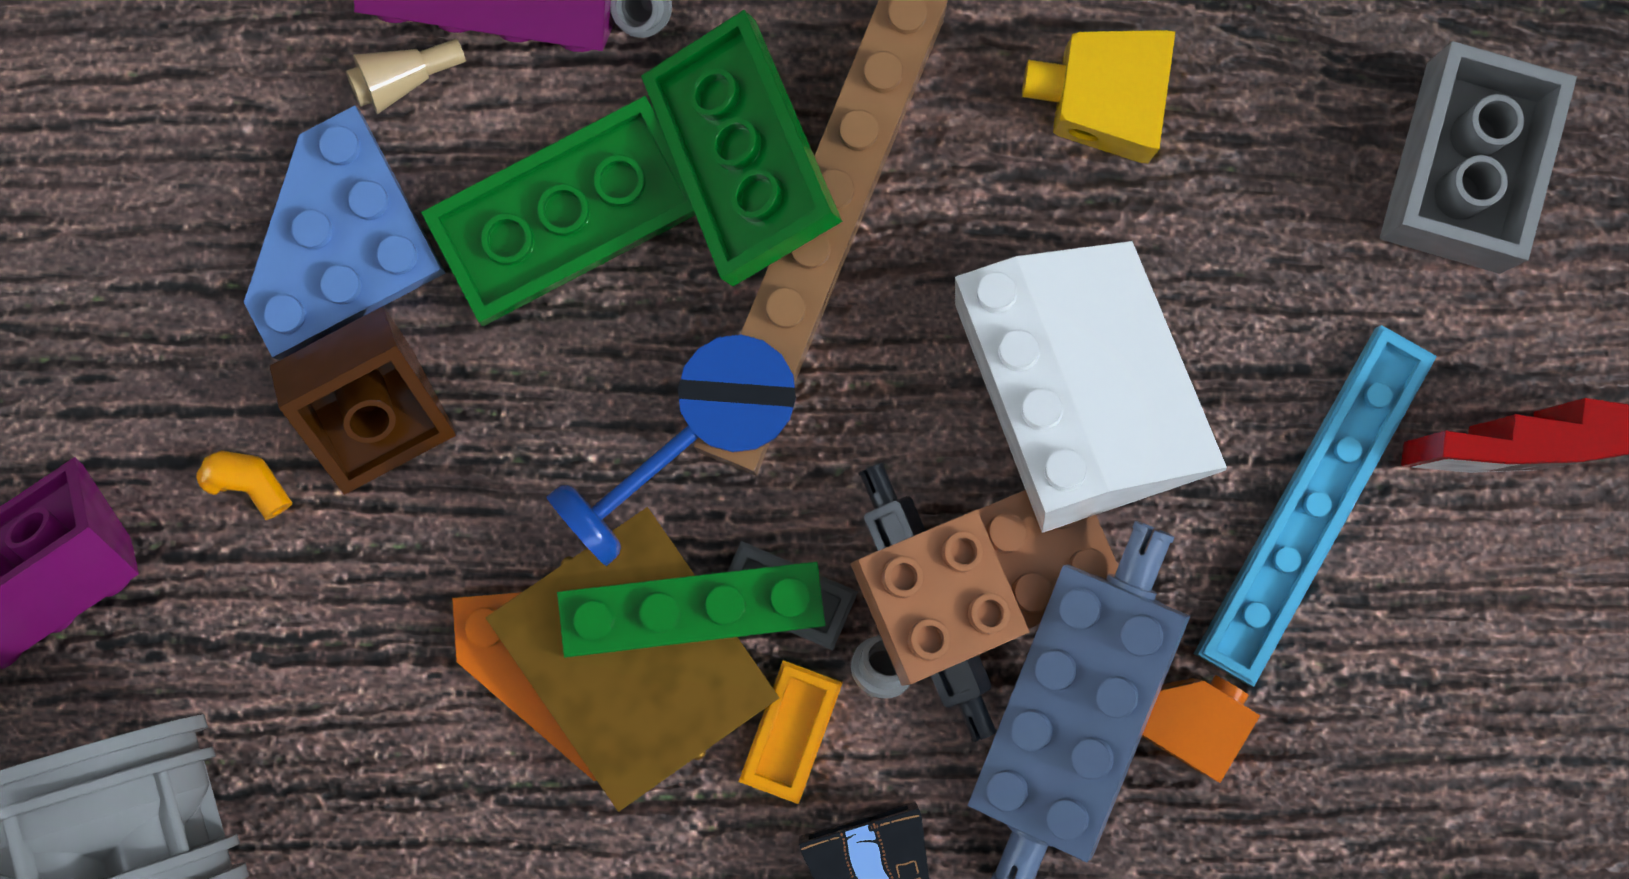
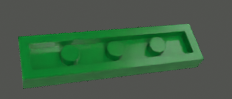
(690, 609)

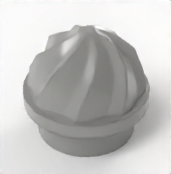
(641, 17)
(874, 670)

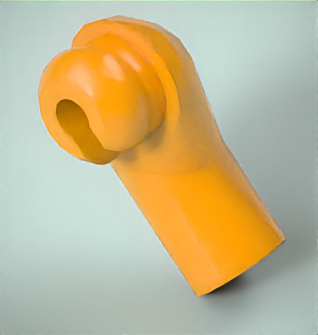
(247, 474)

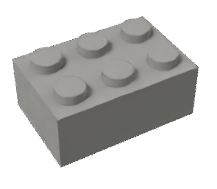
(1478, 158)

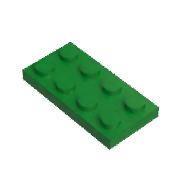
(740, 149)
(561, 211)

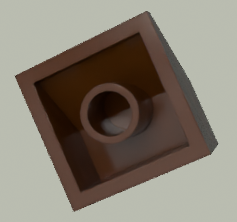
(361, 400)

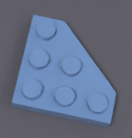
(335, 239)

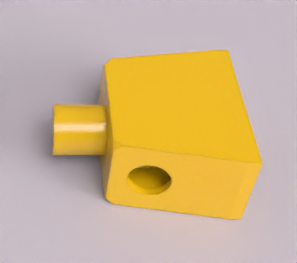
(1108, 90)

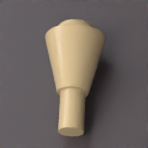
(390, 75)

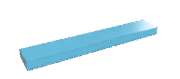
(1315, 505)

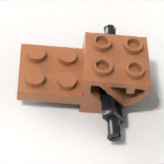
(964, 586)

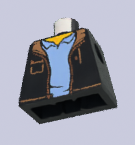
(869, 847)

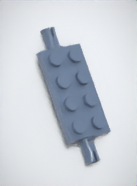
(1080, 708)

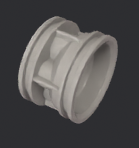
(117, 811)

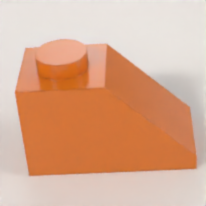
(1201, 724)

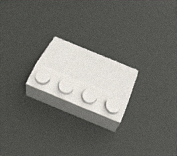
(1085, 380)

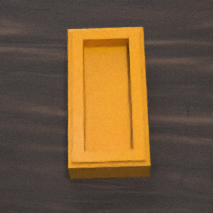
(791, 732)

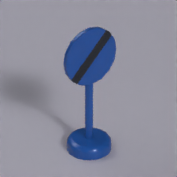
(731, 396)

